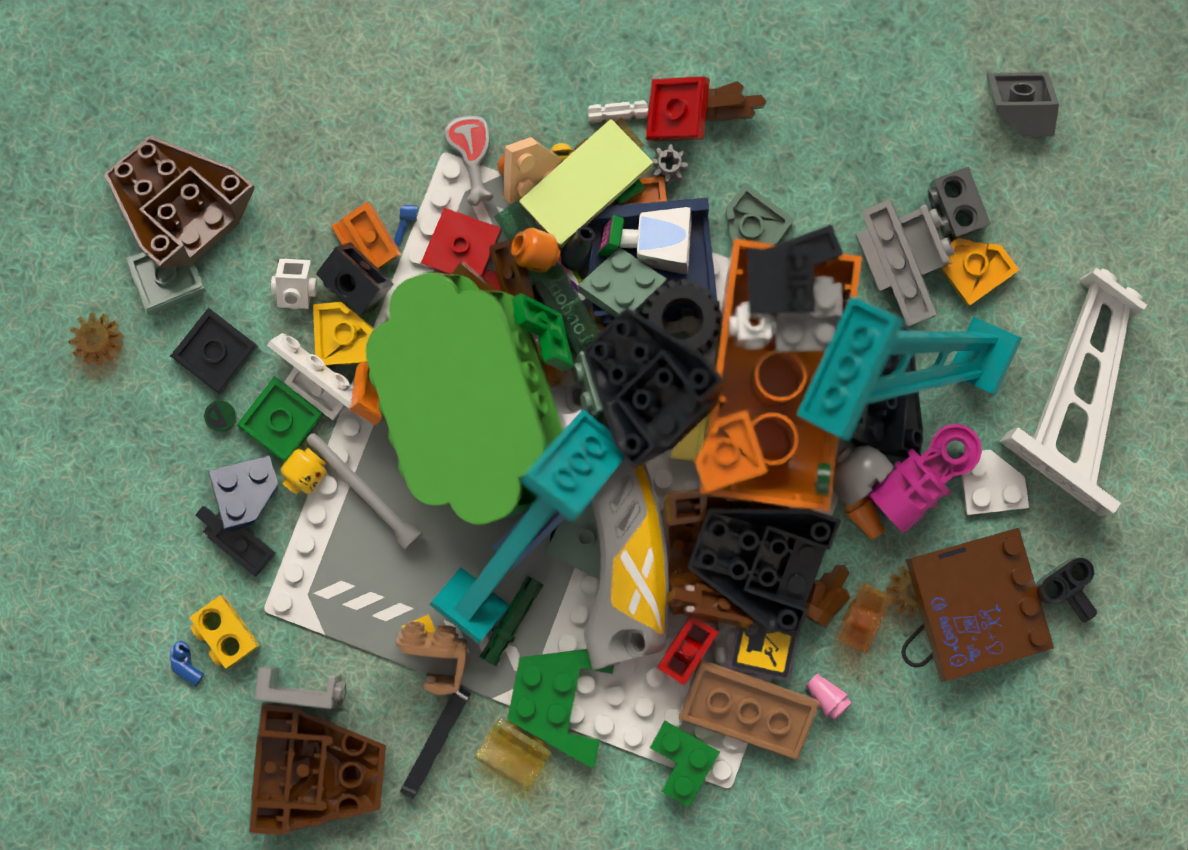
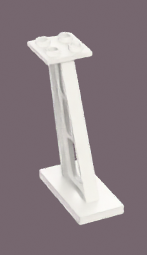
(1040, 451)

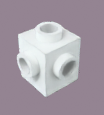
(293, 284)
(750, 336)

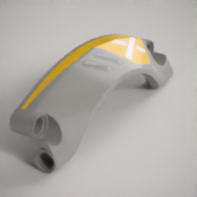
(633, 582)

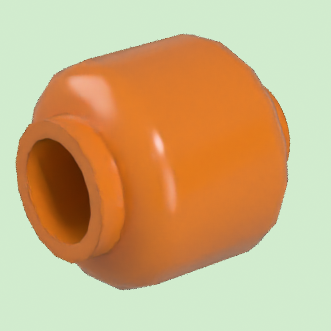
(535, 250)

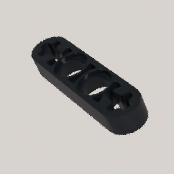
(435, 742)

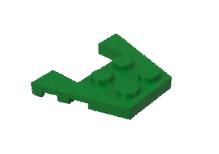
(545, 700)

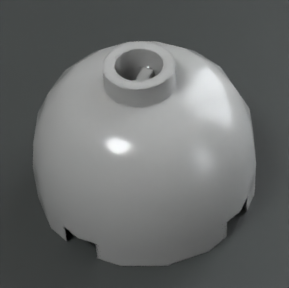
(858, 471)

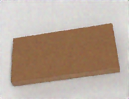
(749, 709)

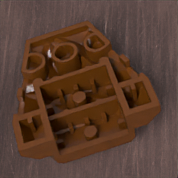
(682, 523)
(311, 772)

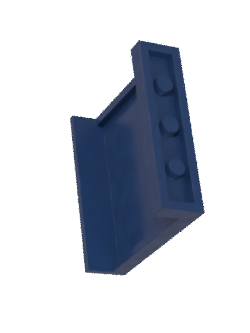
(700, 255)

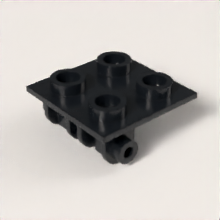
(781, 280)

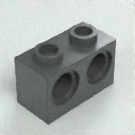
(967, 202)

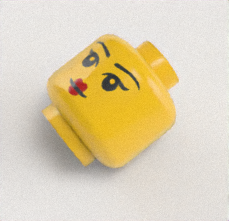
(303, 471)

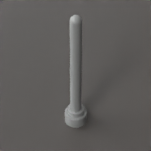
(405, 532)

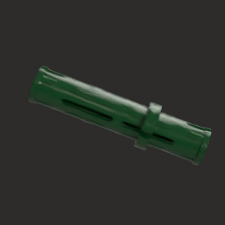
(511, 621)

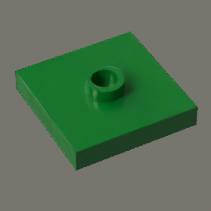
(280, 419)

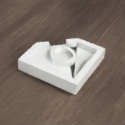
(993, 486)

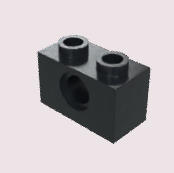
(369, 280)

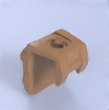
(440, 644)

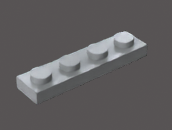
(899, 263)

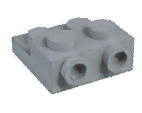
(811, 330)

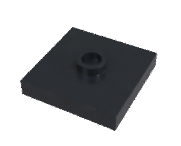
(214, 351)

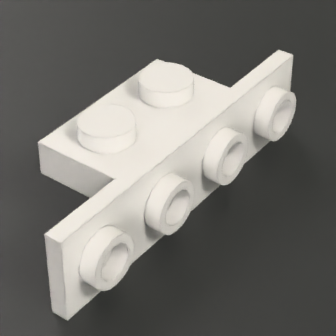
(312, 379)

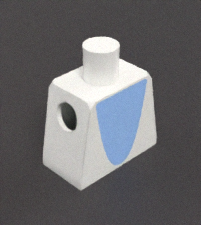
(662, 239)

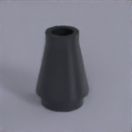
(578, 250)

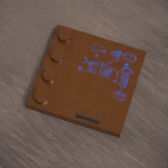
(979, 604)

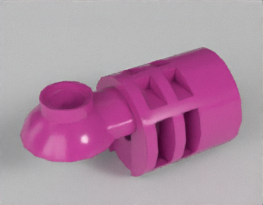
(921, 479)

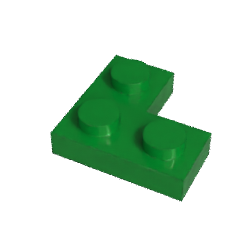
(548, 326)
(692, 761)

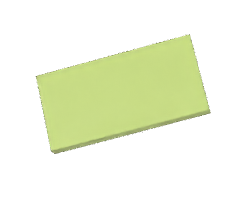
(586, 182)

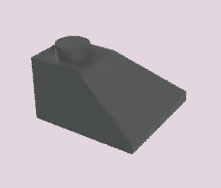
(1025, 101)

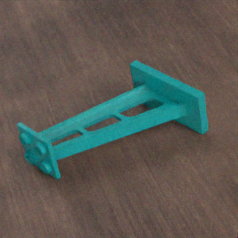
(861, 346)
(566, 482)

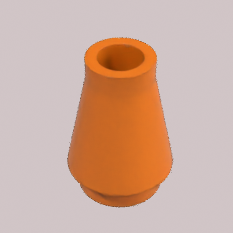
(865, 517)

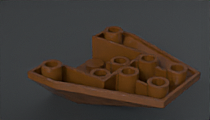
(177, 200)

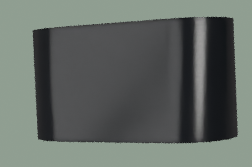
(1069, 588)

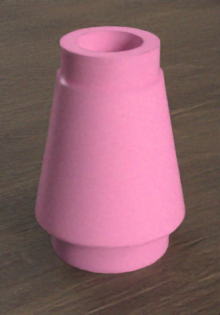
(831, 698)

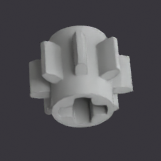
(660, 165)

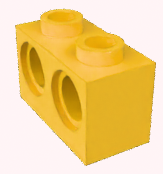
(230, 626)

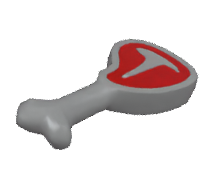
(471, 140)

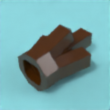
(730, 104)
(828, 596)

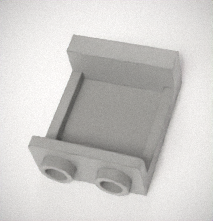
(925, 240)
(269, 691)

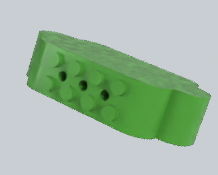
(462, 396)

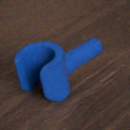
(407, 213)

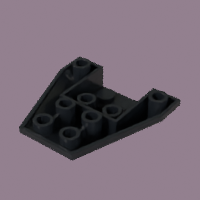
(650, 386)
(892, 423)
(764, 560)

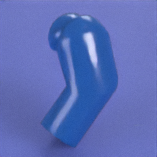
(181, 663)

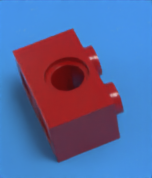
(687, 649)

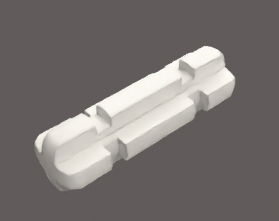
(616, 110)

